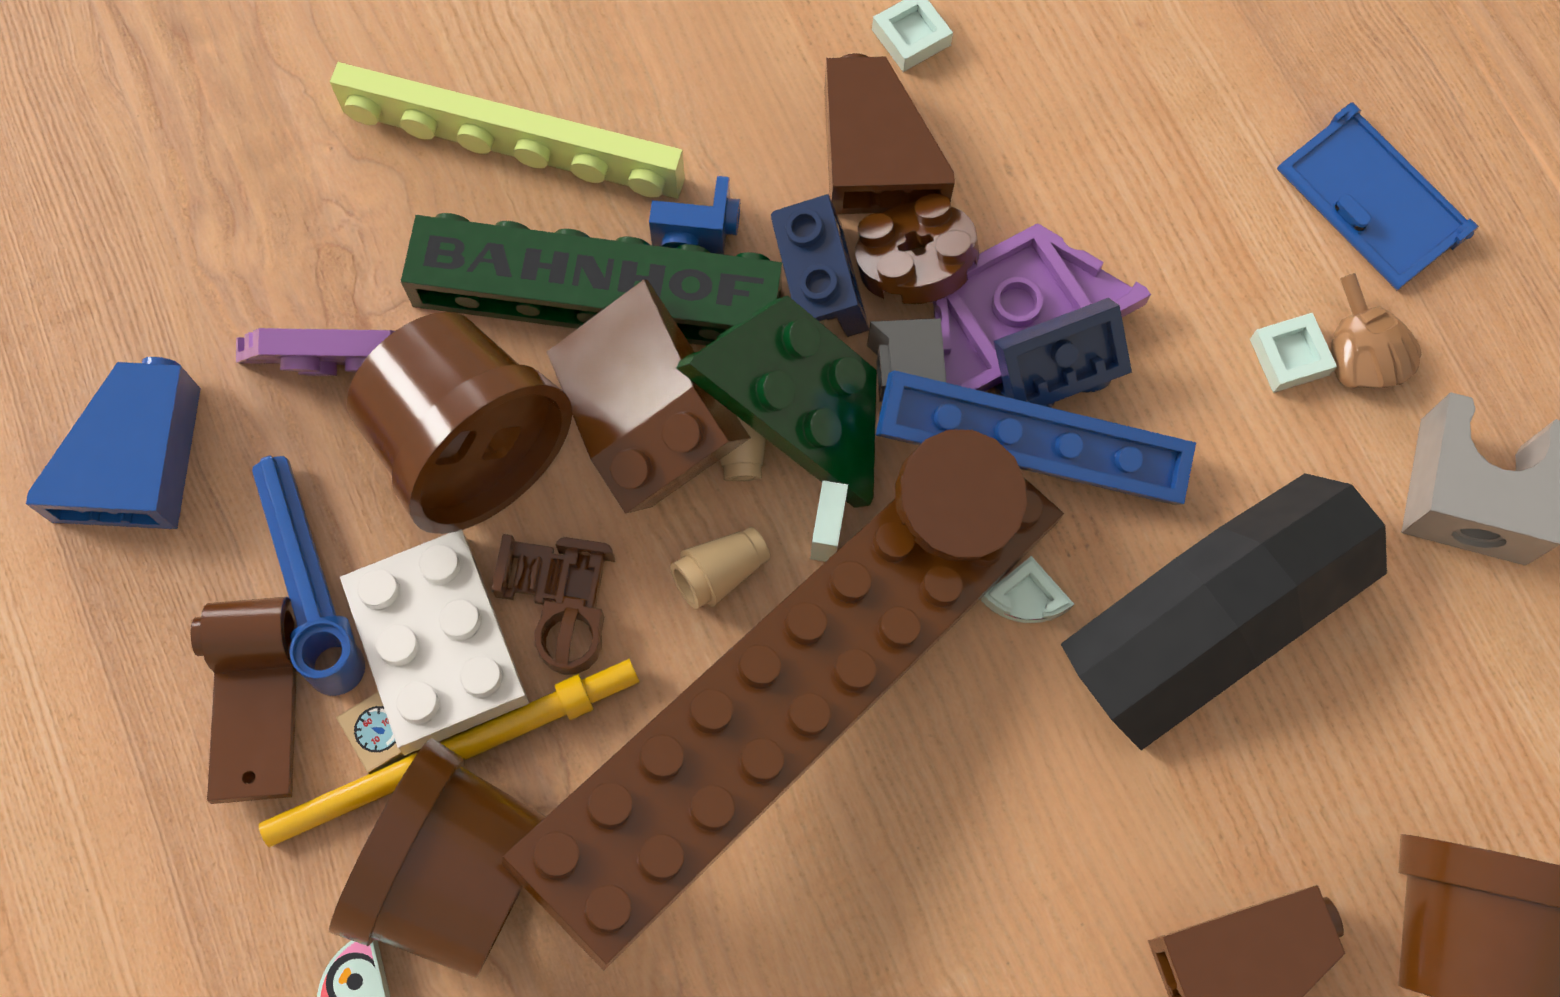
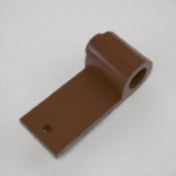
(252, 697)

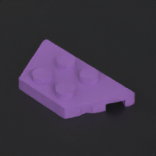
(1015, 288)
(309, 350)

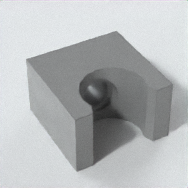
(1474, 504)

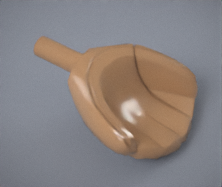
(1372, 344)

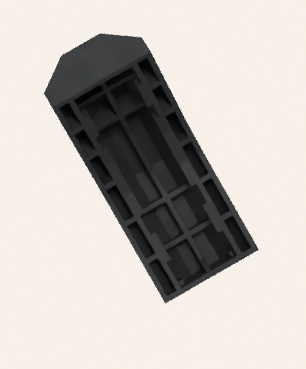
(1228, 604)

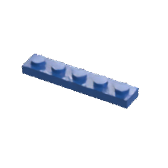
(1041, 437)

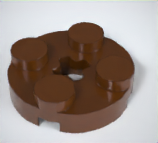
(930, 224)

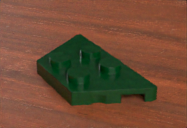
(797, 391)

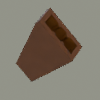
(877, 139)
(1254, 951)

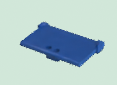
(1377, 190)

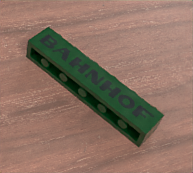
(573, 277)

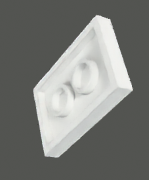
(433, 641)

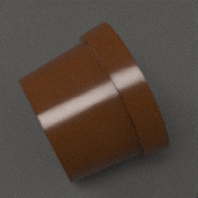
(456, 420)
(435, 865)
(1478, 922)

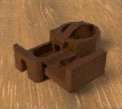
(569, 581)

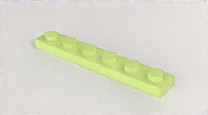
(509, 130)

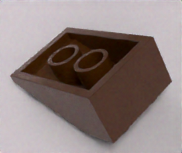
(632, 406)

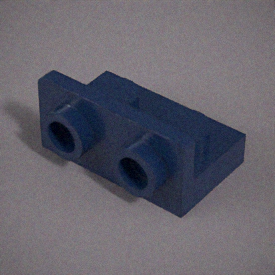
(819, 263)
(1064, 355)

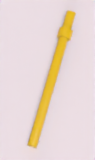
(571, 698)

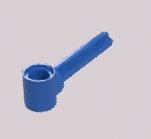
(306, 583)

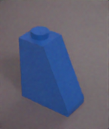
(124, 452)

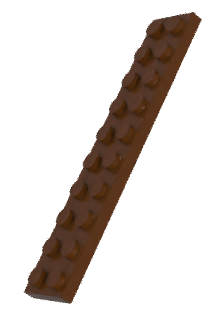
(750, 729)

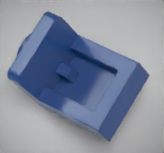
(698, 225)

